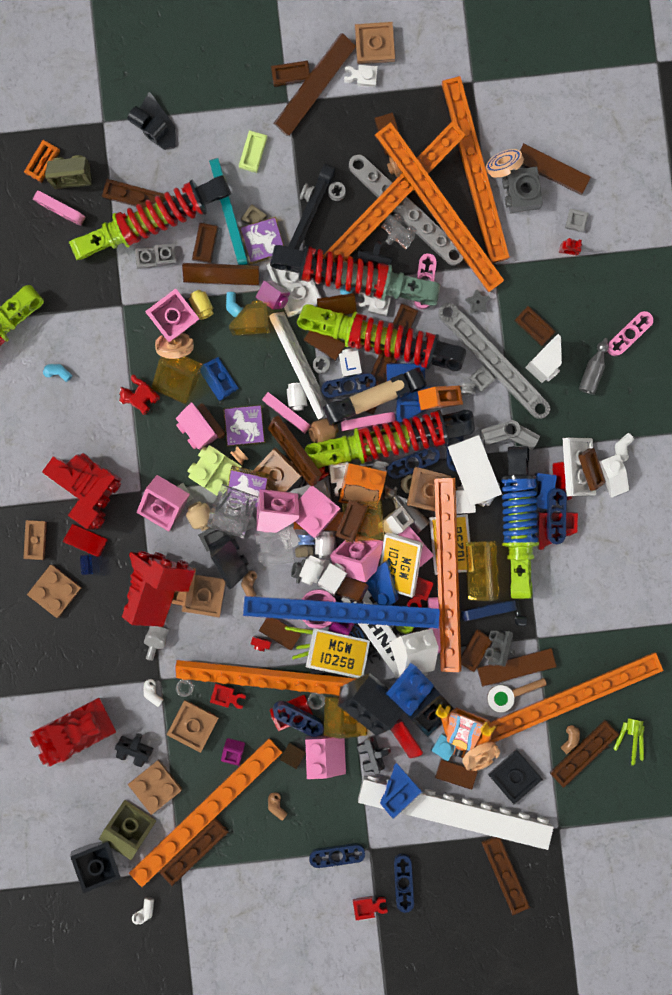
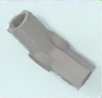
(498, 433)

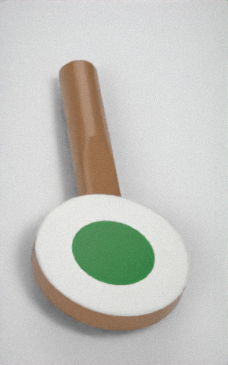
(501, 698)

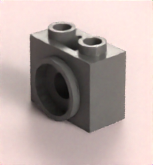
(516, 199)

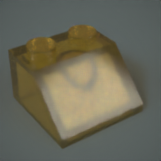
(251, 320)
(176, 377)
(339, 723)

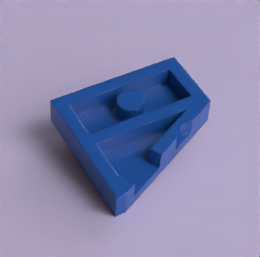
(408, 406)
(382, 585)
(399, 792)

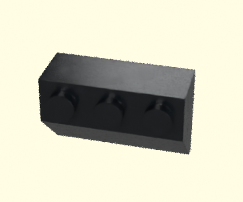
(369, 704)

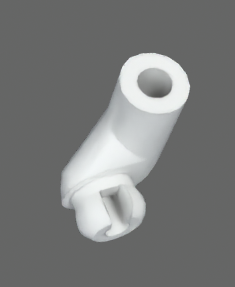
(621, 446)
(150, 692)
(145, 913)

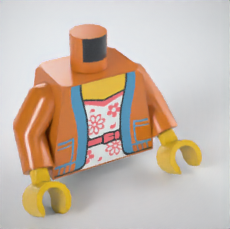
(464, 729)

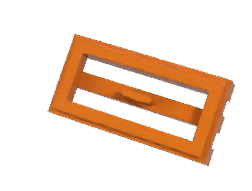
(30, 166)

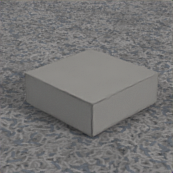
(576, 220)
(481, 378)

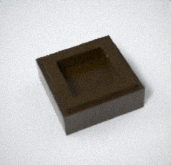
(293, 755)

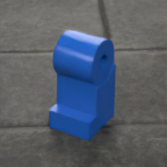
(546, 483)

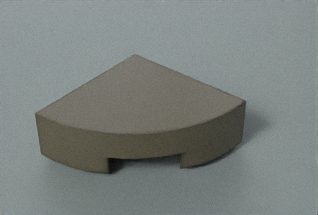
(253, 215)

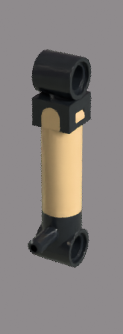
(393, 389)

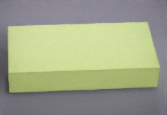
(253, 151)

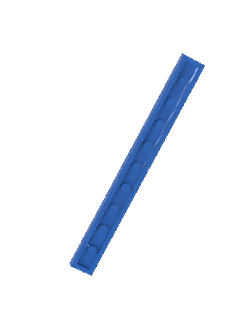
(341, 612)

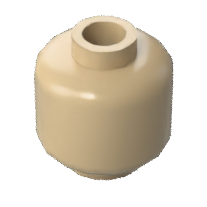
(198, 515)

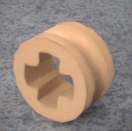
(239, 455)

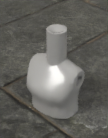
(155, 639)

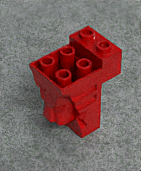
(86, 482)
(154, 587)
(72, 733)

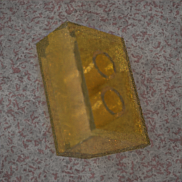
(482, 571)

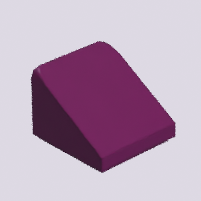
(341, 628)
(232, 751)

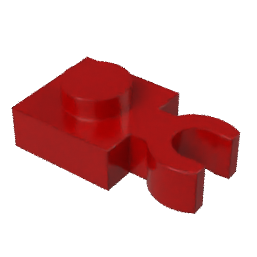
(571, 247)
(422, 591)
(223, 696)
(365, 908)

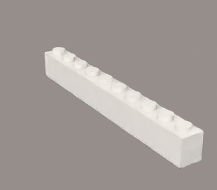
(465, 814)

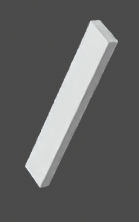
(299, 363)

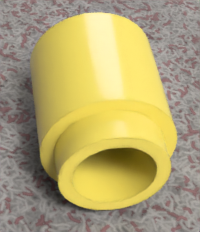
(201, 304)

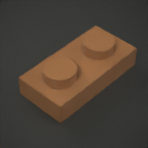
(35, 540)

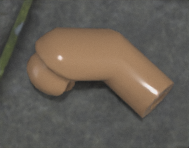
(247, 583)
(573, 740)
(274, 806)

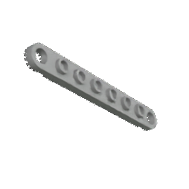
(412, 215)
(494, 360)

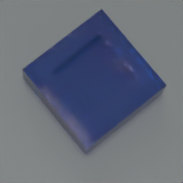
(86, 564)

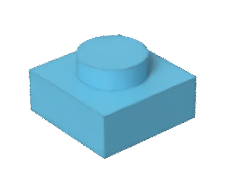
(443, 748)

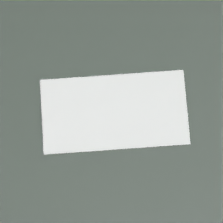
(474, 470)

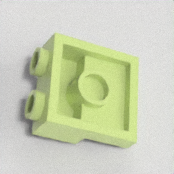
(211, 469)

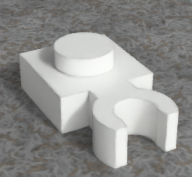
(364, 76)
(375, 305)
(337, 475)

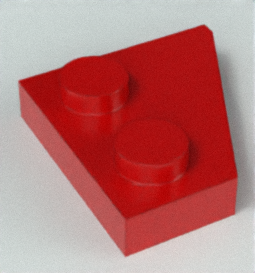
(571, 526)

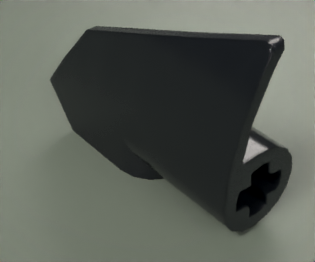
(154, 123)

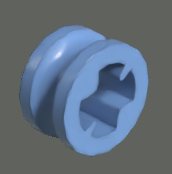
(306, 540)

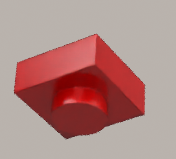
(260, 643)

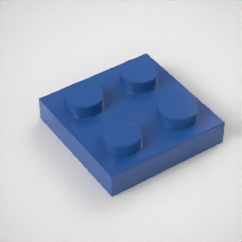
(410, 689)

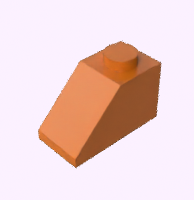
(440, 397)

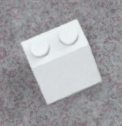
(546, 363)
(415, 648)

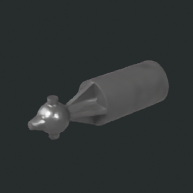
(594, 370)
(420, 520)

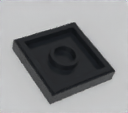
(515, 776)

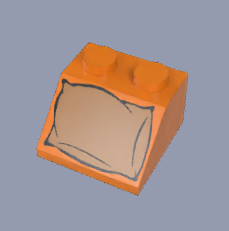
(362, 484)

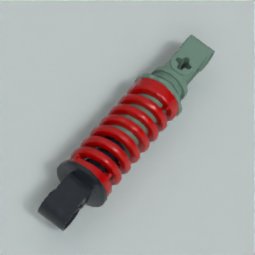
(377, 280)

